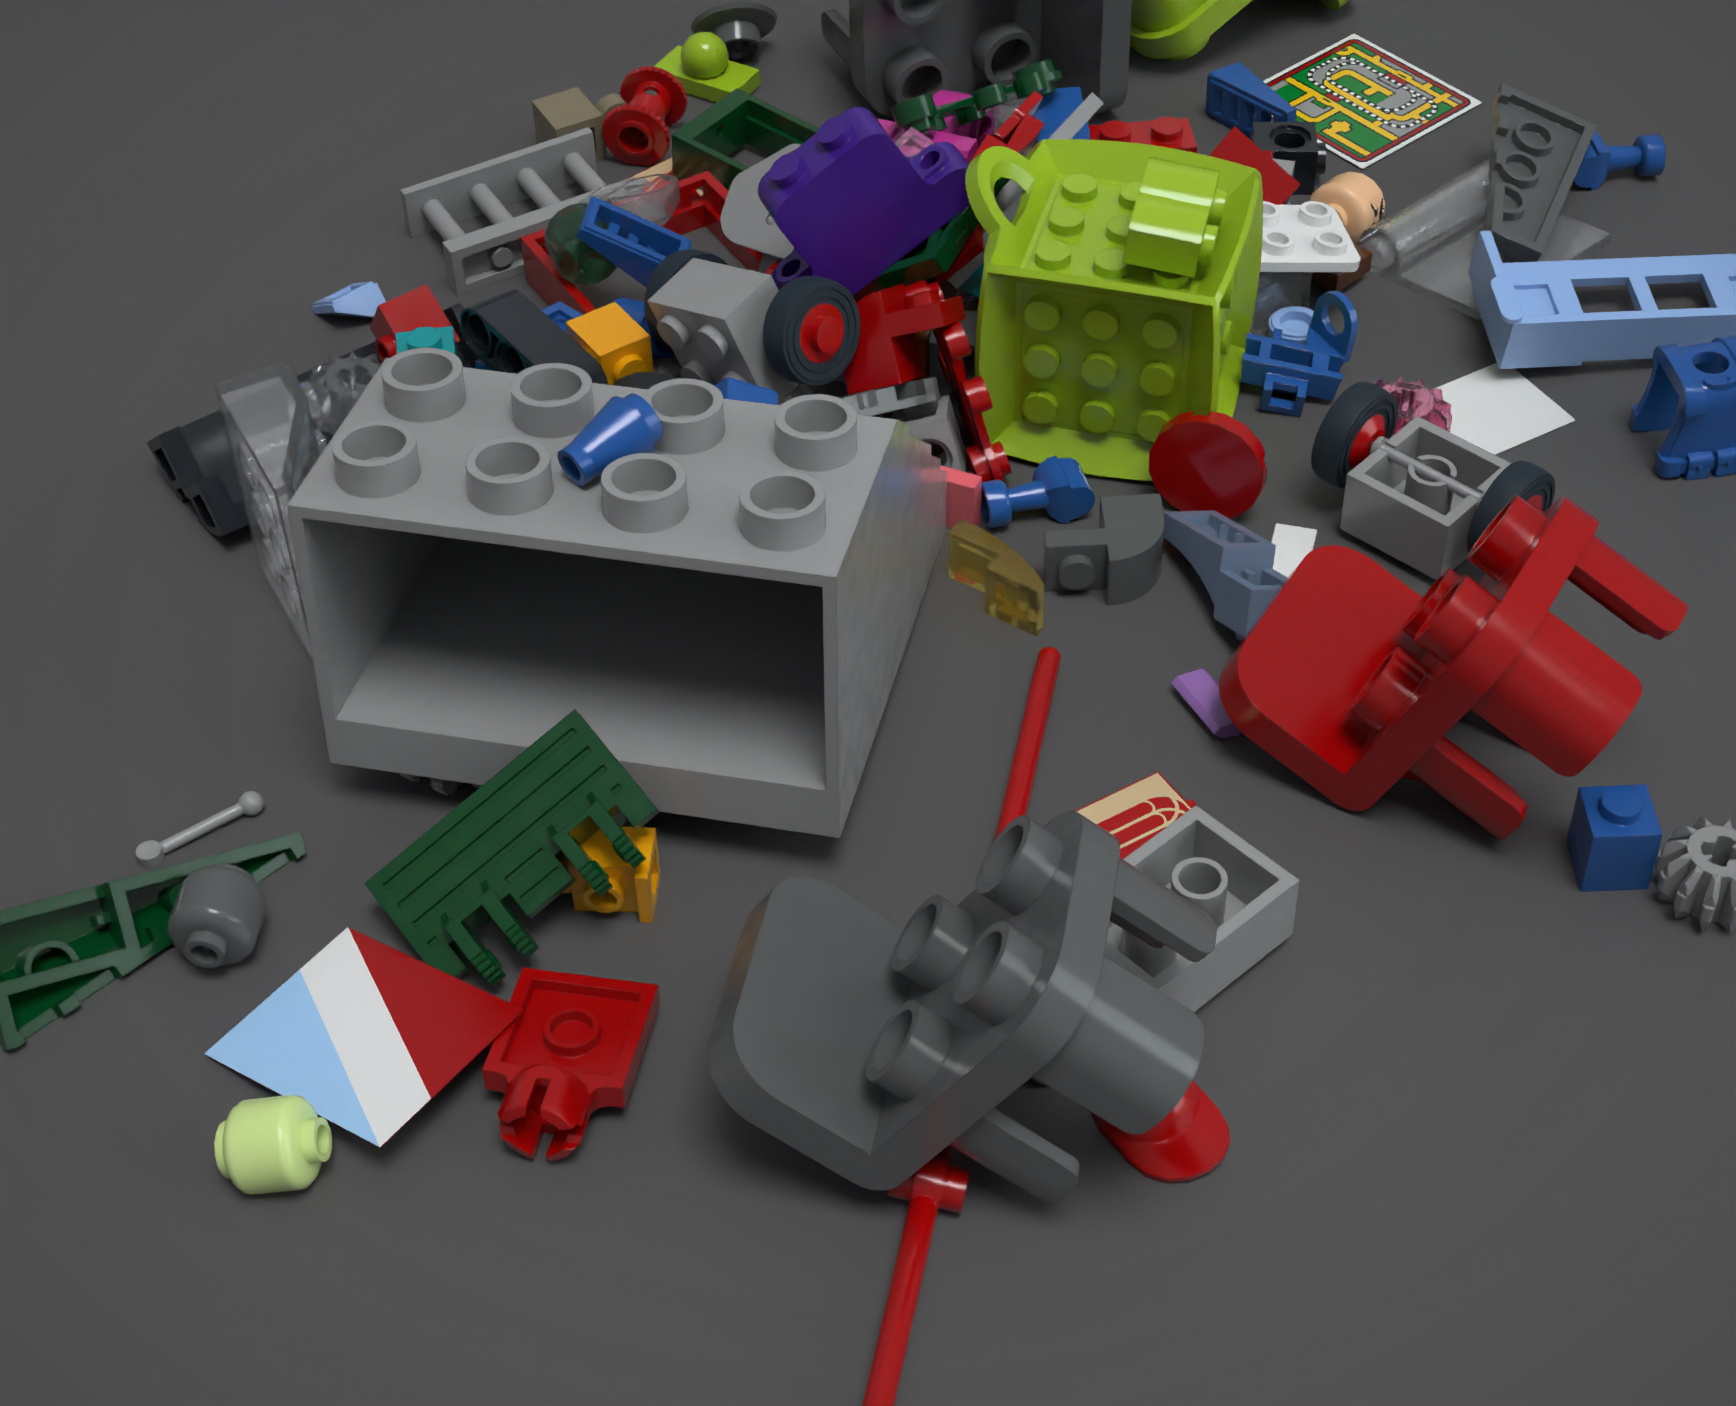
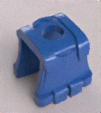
(1696, 399)

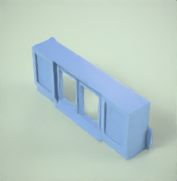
(1540, 323)

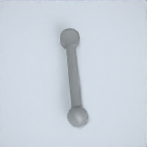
(151, 852)

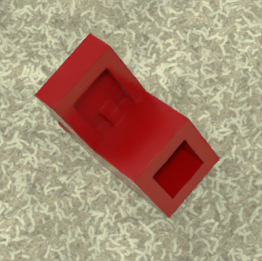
(887, 340)

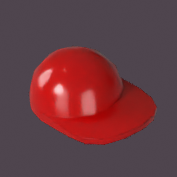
(1181, 1145)

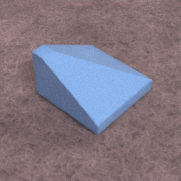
(352, 301)

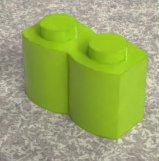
(1175, 218)

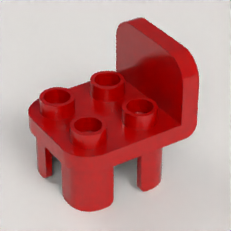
(1365, 677)

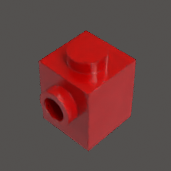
(405, 314)

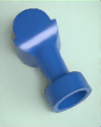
(1645, 156)
(1055, 486)

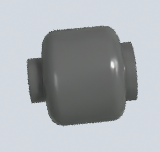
(217, 916)

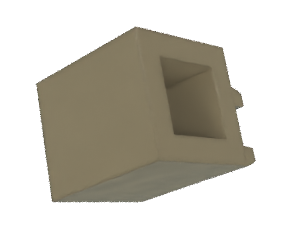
(570, 112)

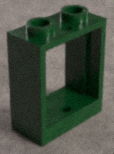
(726, 127)

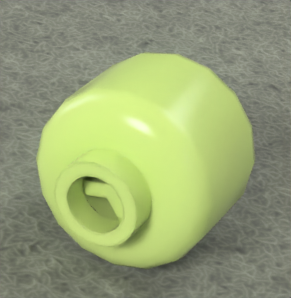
(272, 1144)

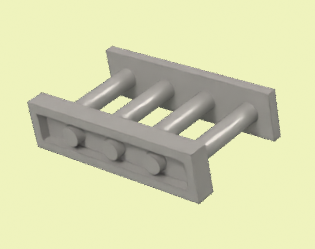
(486, 188)

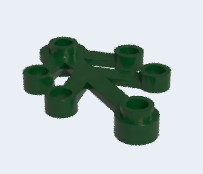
(923, 115)

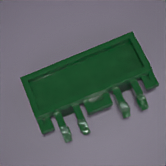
(510, 847)

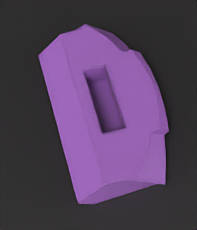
(1202, 694)

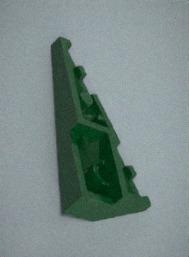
(85, 939)

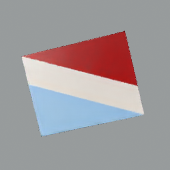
(364, 1035)

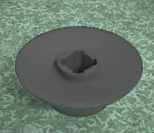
(738, 25)

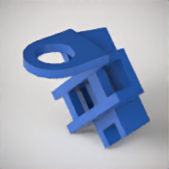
(1300, 367)

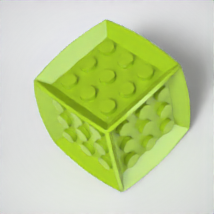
(1095, 349)

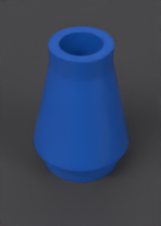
(617, 430)

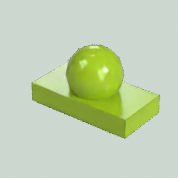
(705, 68)

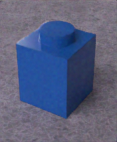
(1613, 838)

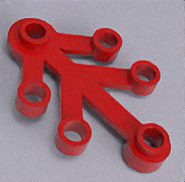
(974, 399)

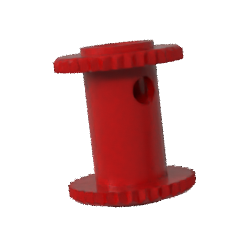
(639, 130)

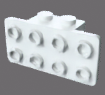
(1305, 239)

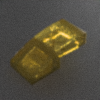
(989, 565)

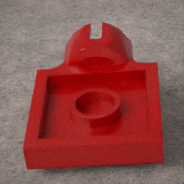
(567, 1055)

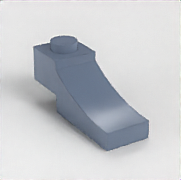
(1230, 562)

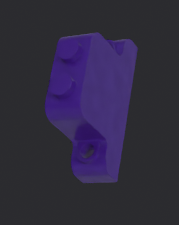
(858, 201)

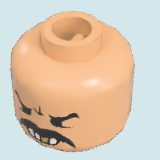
(1355, 200)

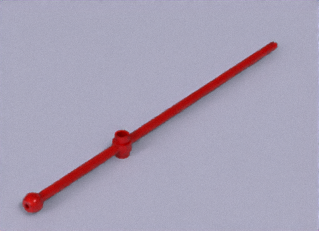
(937, 1182)

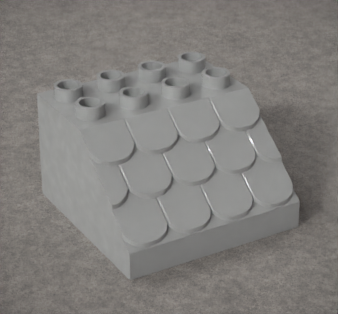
(696, 603)

